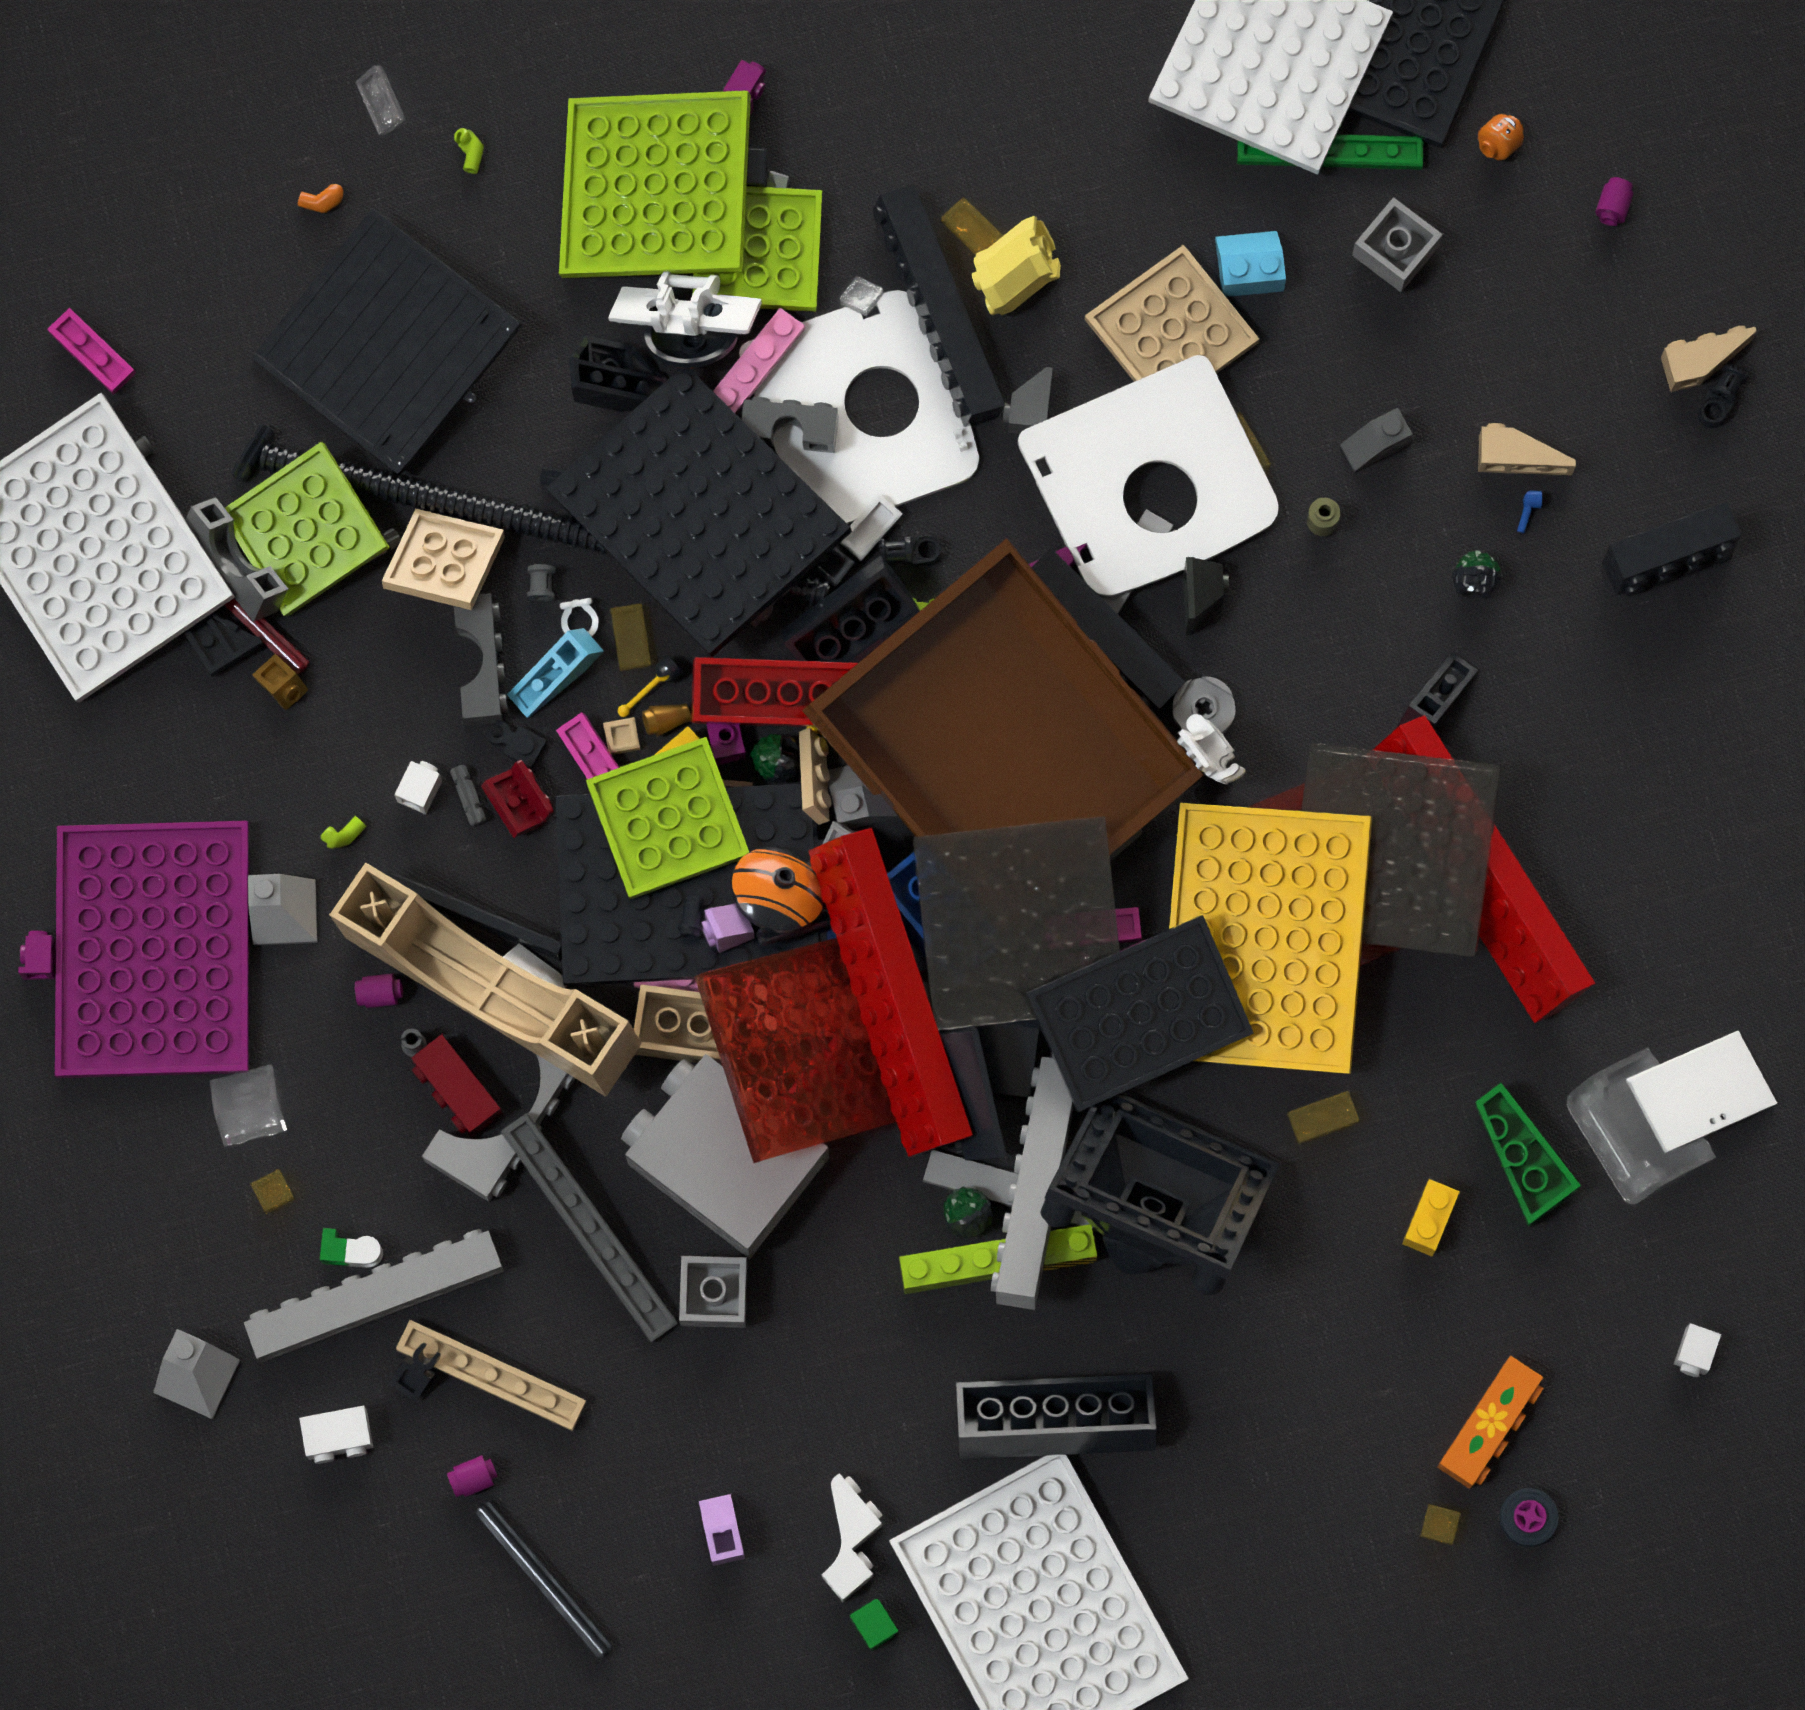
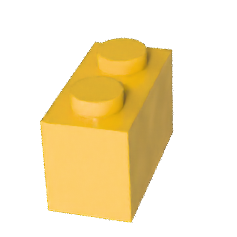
(1430, 1217)

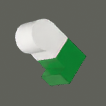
(349, 1252)

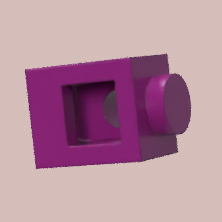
(748, 78)
(729, 750)
(38, 956)

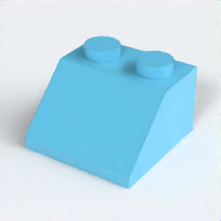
(1250, 263)

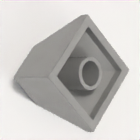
(853, 802)
(282, 909)
(195, 1374)

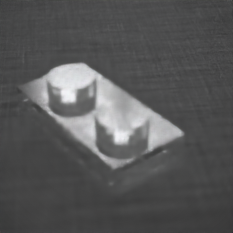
(380, 100)

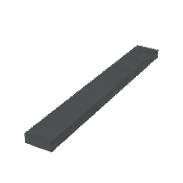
(588, 1227)

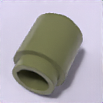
(1323, 525)

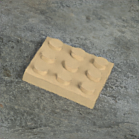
(443, 559)

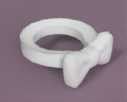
(585, 604)

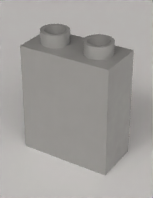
(704, 1163)

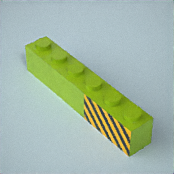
(979, 1261)

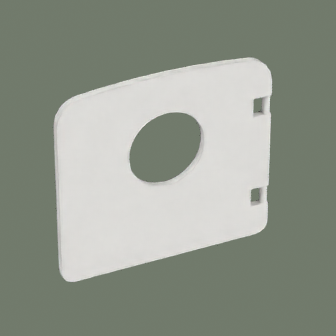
(821, 366)
(1165, 418)

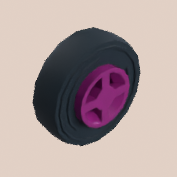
(1532, 1506)

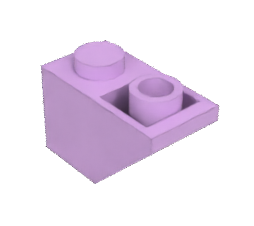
(726, 927)
(721, 1530)

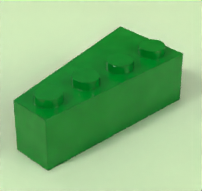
(1529, 1162)

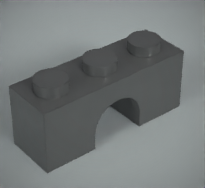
(816, 422)

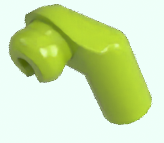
(471, 147)
(345, 836)

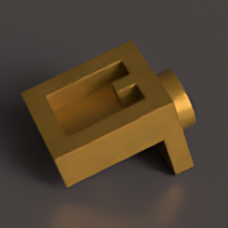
(280, 681)

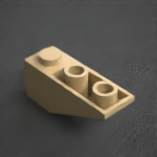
(1696, 361)

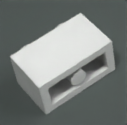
(336, 1434)

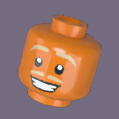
(1500, 137)

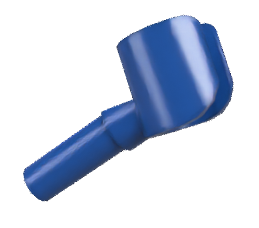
(1532, 499)

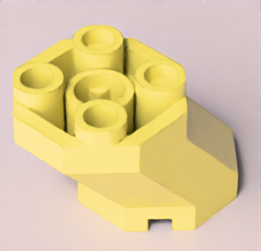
(1016, 266)

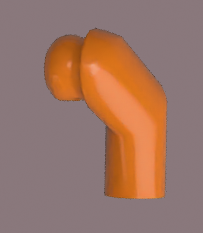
(324, 201)

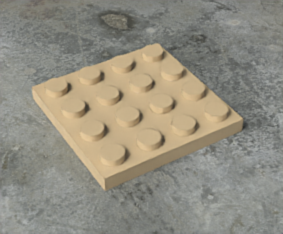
(1170, 318)

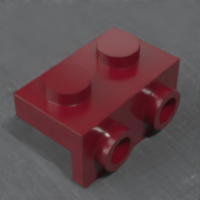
(518, 799)

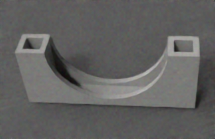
(486, 1162)

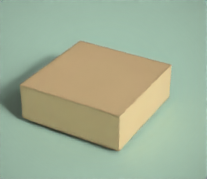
(621, 736)

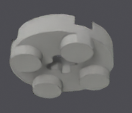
(1203, 690)

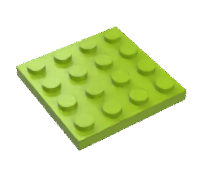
(778, 249)
(306, 527)
(667, 818)

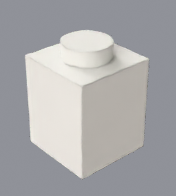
(419, 786)
(1696, 1350)

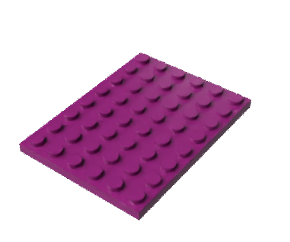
(152, 949)

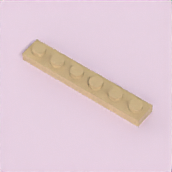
(494, 1376)

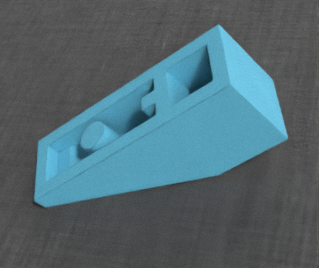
(555, 671)

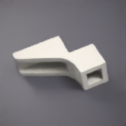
(856, 1524)

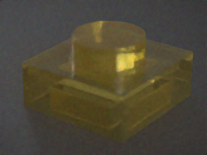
(272, 1191)
(1440, 1524)

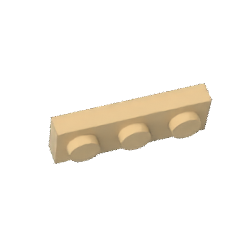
(814, 776)

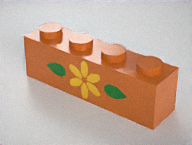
(1490, 1422)

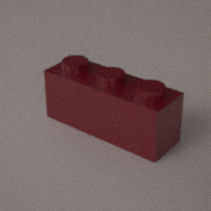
(455, 1087)

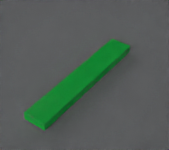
(1352, 152)

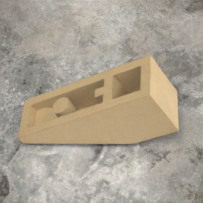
(1515, 452)

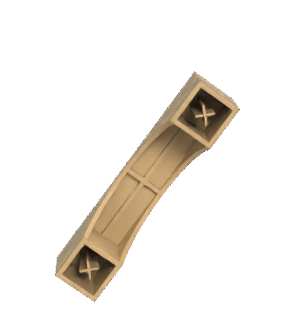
(433, 951)

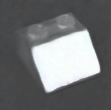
(247, 1105)

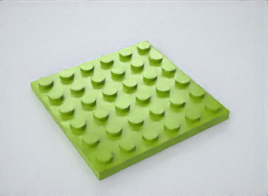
(655, 184)

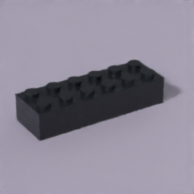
(1056, 1416)

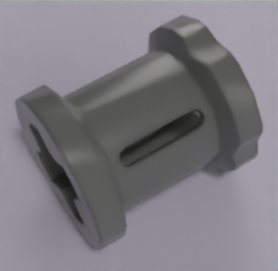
(541, 583)

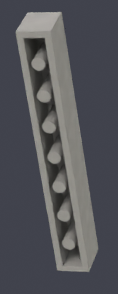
(1044, 1150)
(373, 1296)

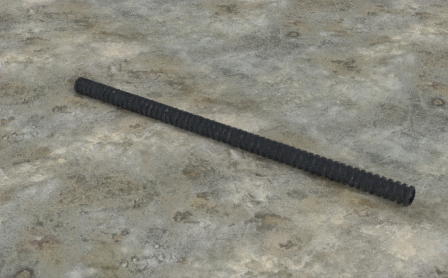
(487, 511)

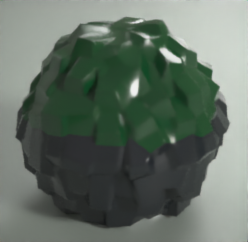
(1477, 574)
(775, 756)
(967, 1212)

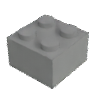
(1397, 244)
(713, 1291)

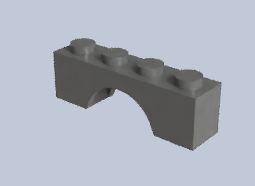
(255, 589)
(482, 696)

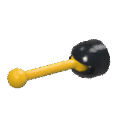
(665, 671)

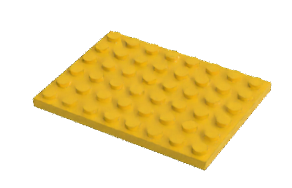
(1287, 922)

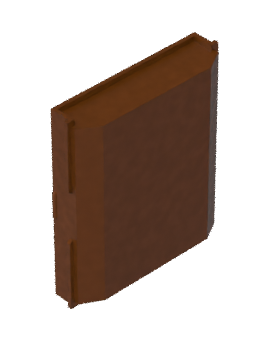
(1001, 716)

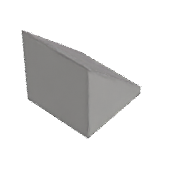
(777, 180)

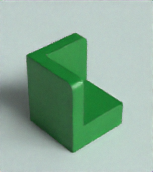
(874, 1624)

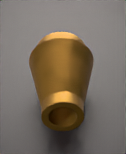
(665, 718)

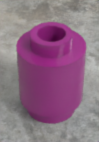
(1614, 201)
(378, 990)
(472, 1476)

